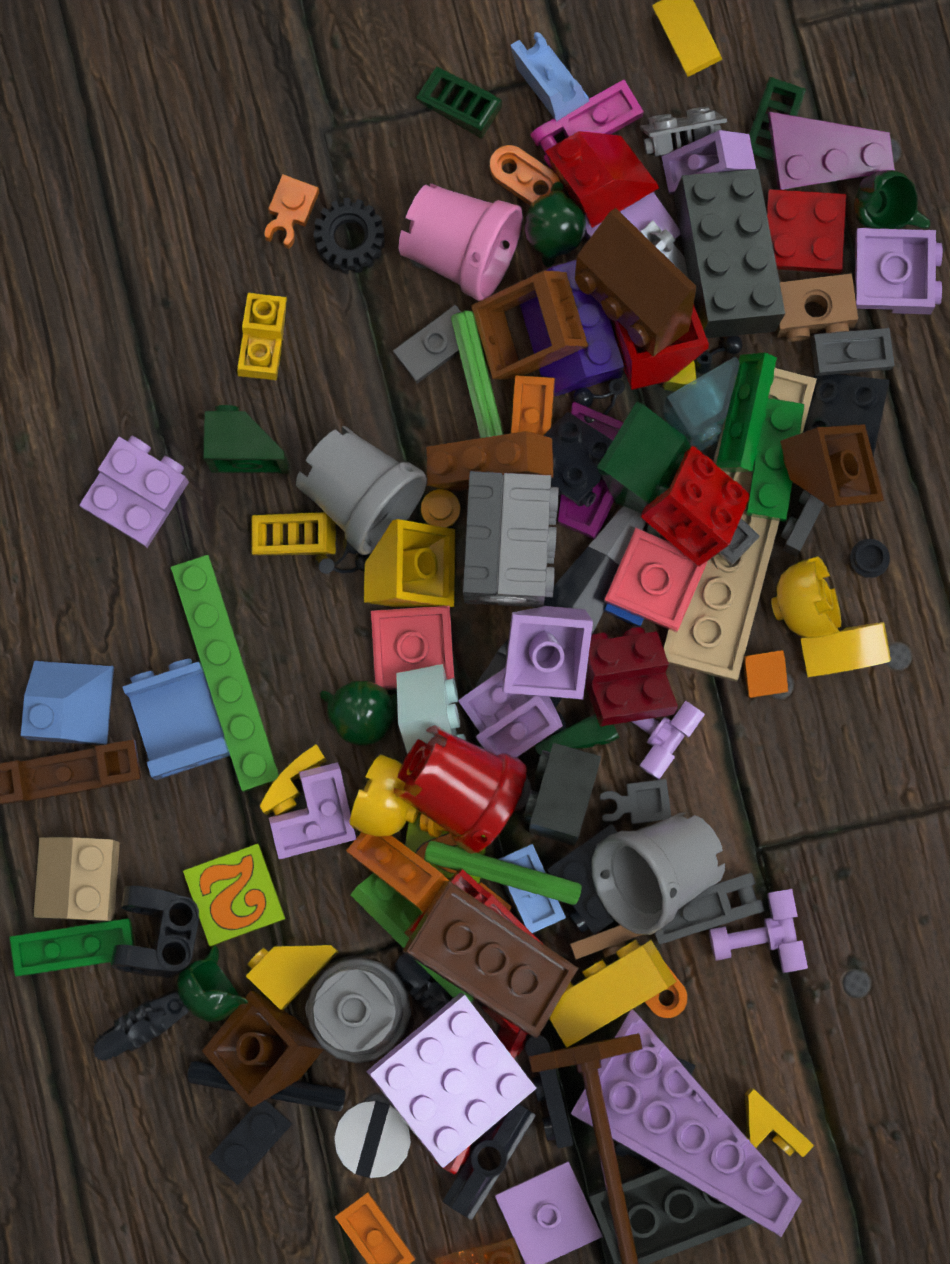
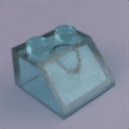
(702, 405)

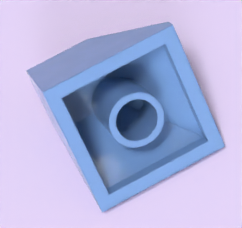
(68, 703)

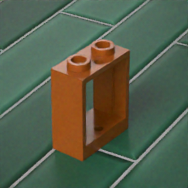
(559, 316)

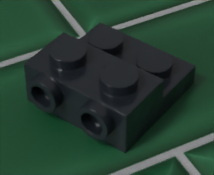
(577, 867)

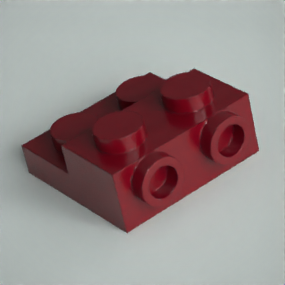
(628, 677)

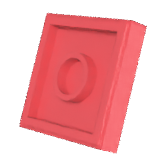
(654, 581)
(410, 641)

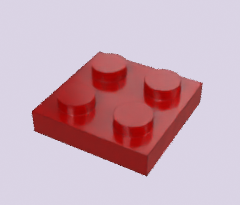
(807, 230)

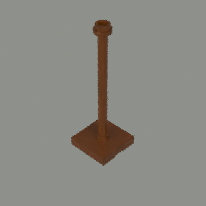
(587, 1060)

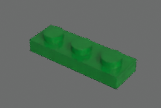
(746, 412)
(770, 478)
(69, 947)

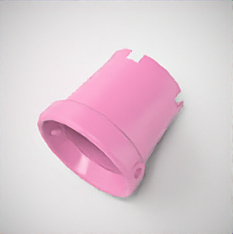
(462, 238)

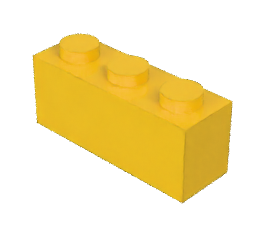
(610, 991)

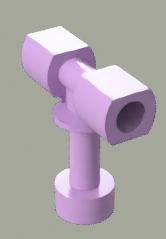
(666, 737)
(777, 932)

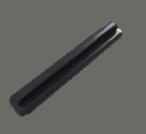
(298, 1092)

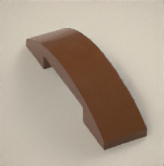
(69, 772)

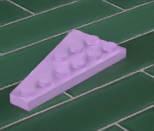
(677, 1125)

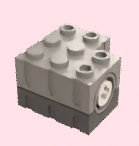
(510, 539)

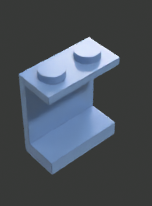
(177, 719)

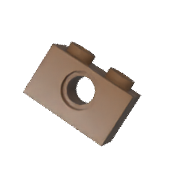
(831, 292)

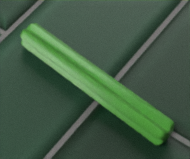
(476, 374)
(503, 872)

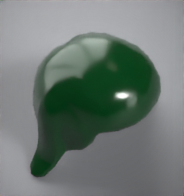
(888, 202)
(554, 224)
(361, 711)
(207, 989)

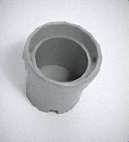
(360, 487)
(655, 871)
(358, 1010)

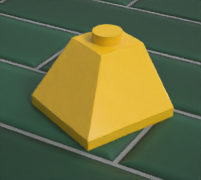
(411, 566)

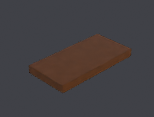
(490, 959)

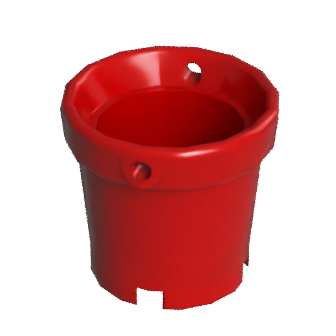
(462, 787)

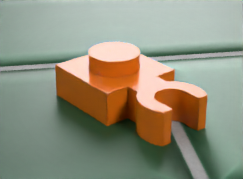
(291, 205)

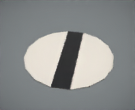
(372, 1139)

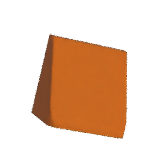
(765, 674)

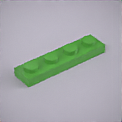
(395, 916)

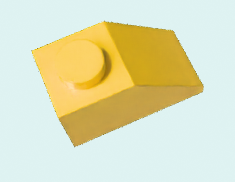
(287, 970)

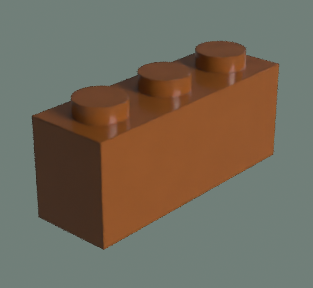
(508, 453)

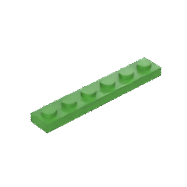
(225, 673)

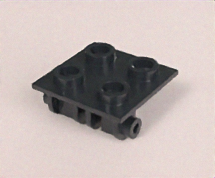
(848, 401)
(576, 457)

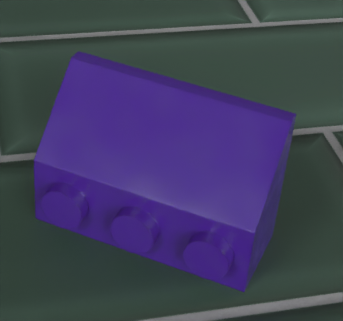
(588, 366)

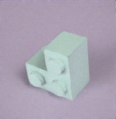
(426, 701)

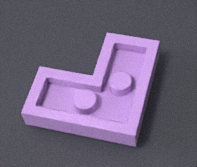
(322, 822)

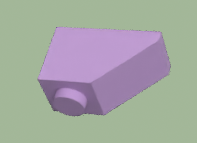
(710, 154)

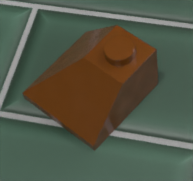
(834, 465)
(261, 1049)

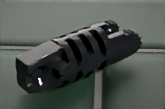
(422, 984)
(140, 1025)

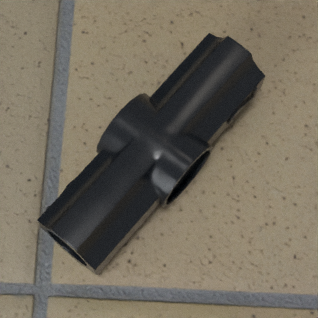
(475, 1182)

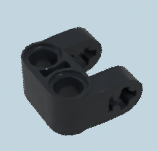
(167, 934)

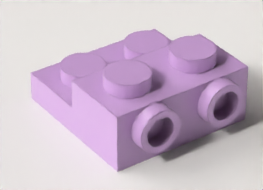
(897, 270)
(135, 490)

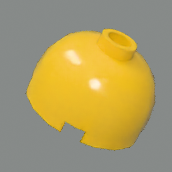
(807, 600)
(376, 807)

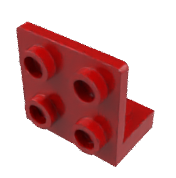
(698, 508)

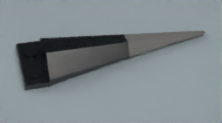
(587, 579)

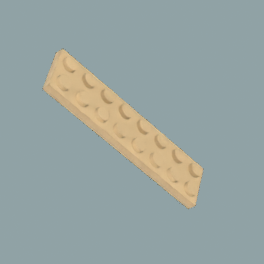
(727, 596)

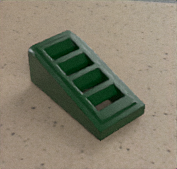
(782, 88)
(477, 126)
(580, 736)

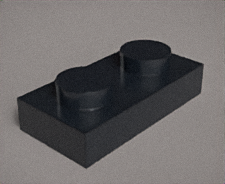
(250, 1141)

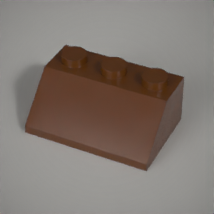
(635, 284)

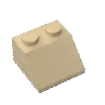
(76, 878)

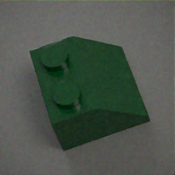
(239, 444)
(642, 458)

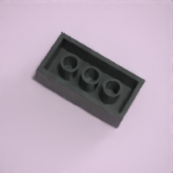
(729, 252)
(564, 793)
(665, 1215)

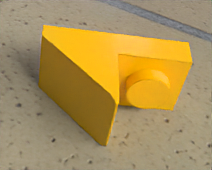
(763, 1118)

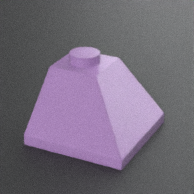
(548, 652)

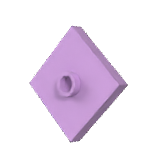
(548, 1215)

